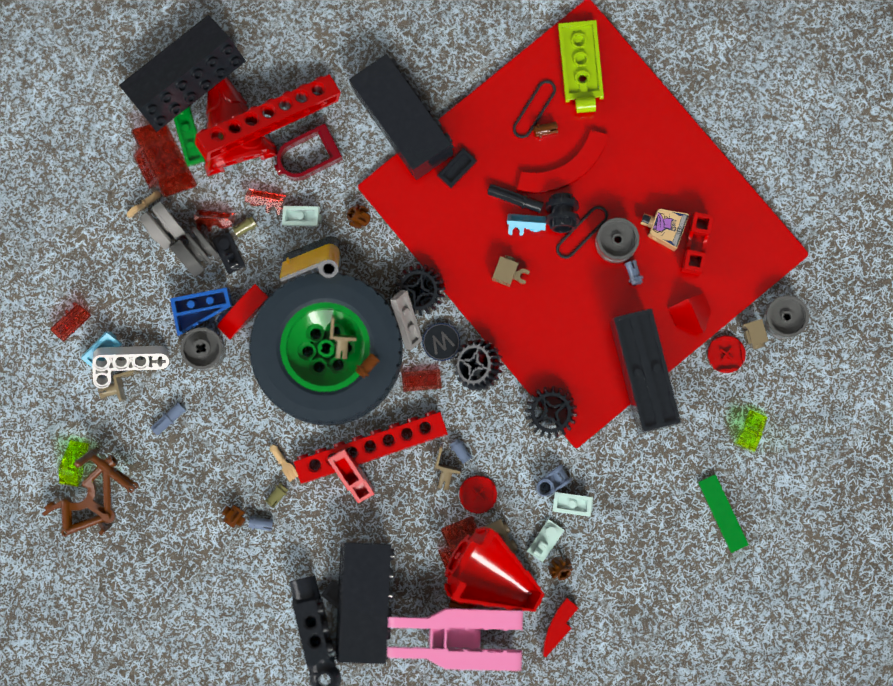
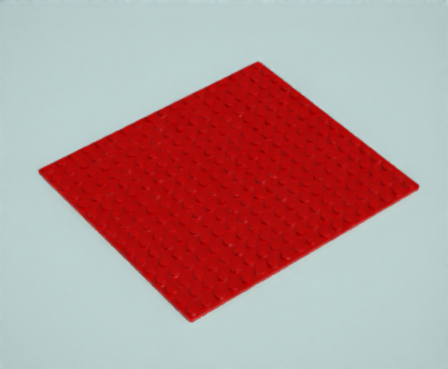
(654, 159)

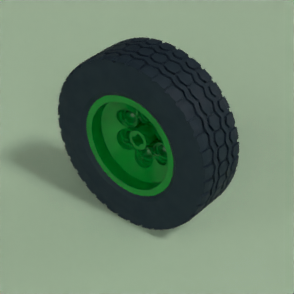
(286, 329)

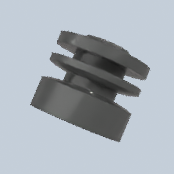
(195, 251)

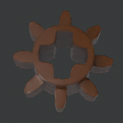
(358, 216)
(233, 516)
(560, 568)

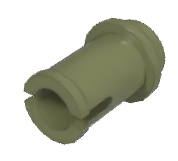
(244, 226)
(276, 495)

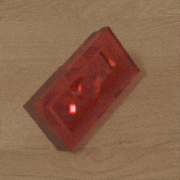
(259, 198)
(215, 218)
(70, 322)
(421, 380)

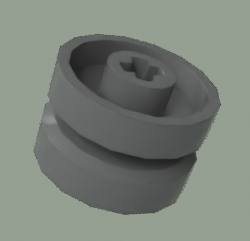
(628, 239)
(775, 322)
(195, 341)

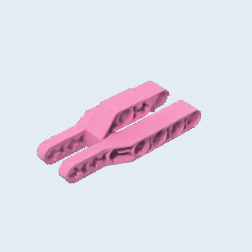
(455, 633)

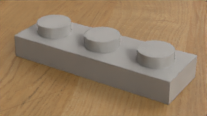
(406, 319)

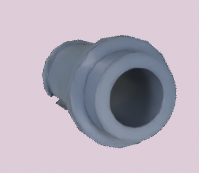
(633, 272)
(460, 450)
(260, 523)

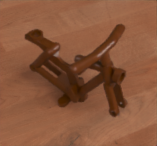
(104, 514)

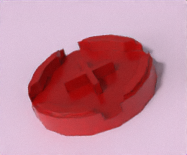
(726, 354)
(478, 494)

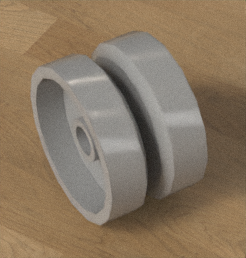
(159, 228)

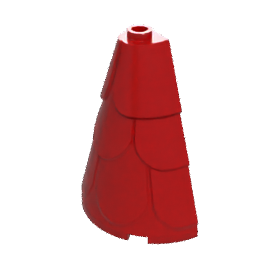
(221, 105)
(490, 574)

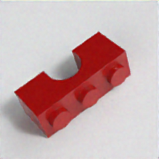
(696, 244)

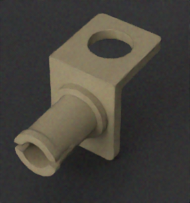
(342, 341)
(117, 386)
(446, 471)

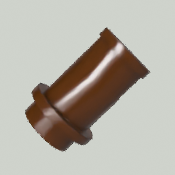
(545, 129)
(367, 365)
(454, 604)

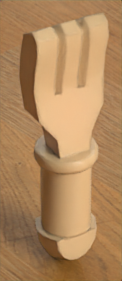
(146, 202)
(287, 468)

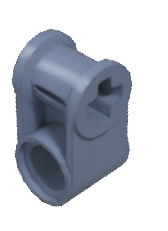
(554, 481)

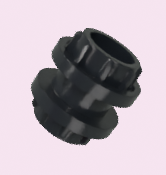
(562, 212)

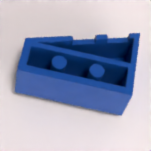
(198, 307)

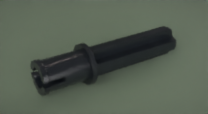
(515, 198)

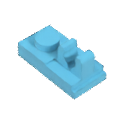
(531, 222)
(108, 339)

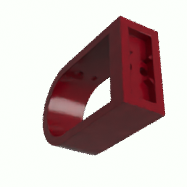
(329, 144)

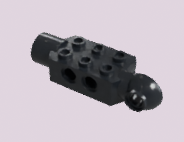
(317, 656)

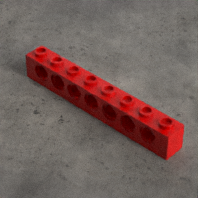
(263, 125)
(437, 430)

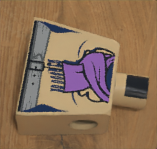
(666, 227)

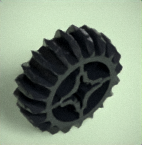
(422, 281)
(470, 373)
(565, 403)

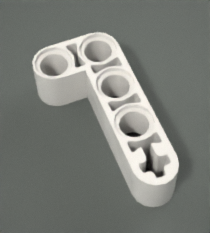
(130, 363)

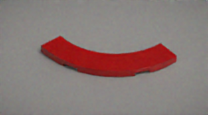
(567, 173)

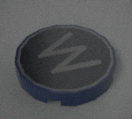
(441, 342)

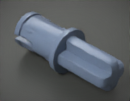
(167, 419)

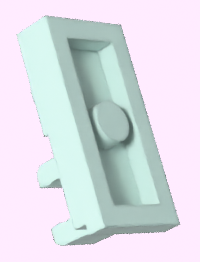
(301, 216)
(573, 504)
(545, 540)

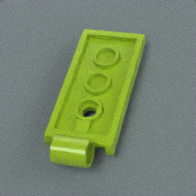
(581, 58)

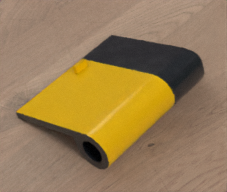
(320, 254)

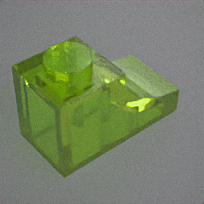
(751, 431)
(67, 471)

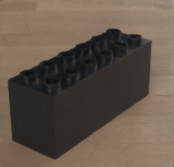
(182, 72)
(402, 116)
(645, 371)
(364, 603)

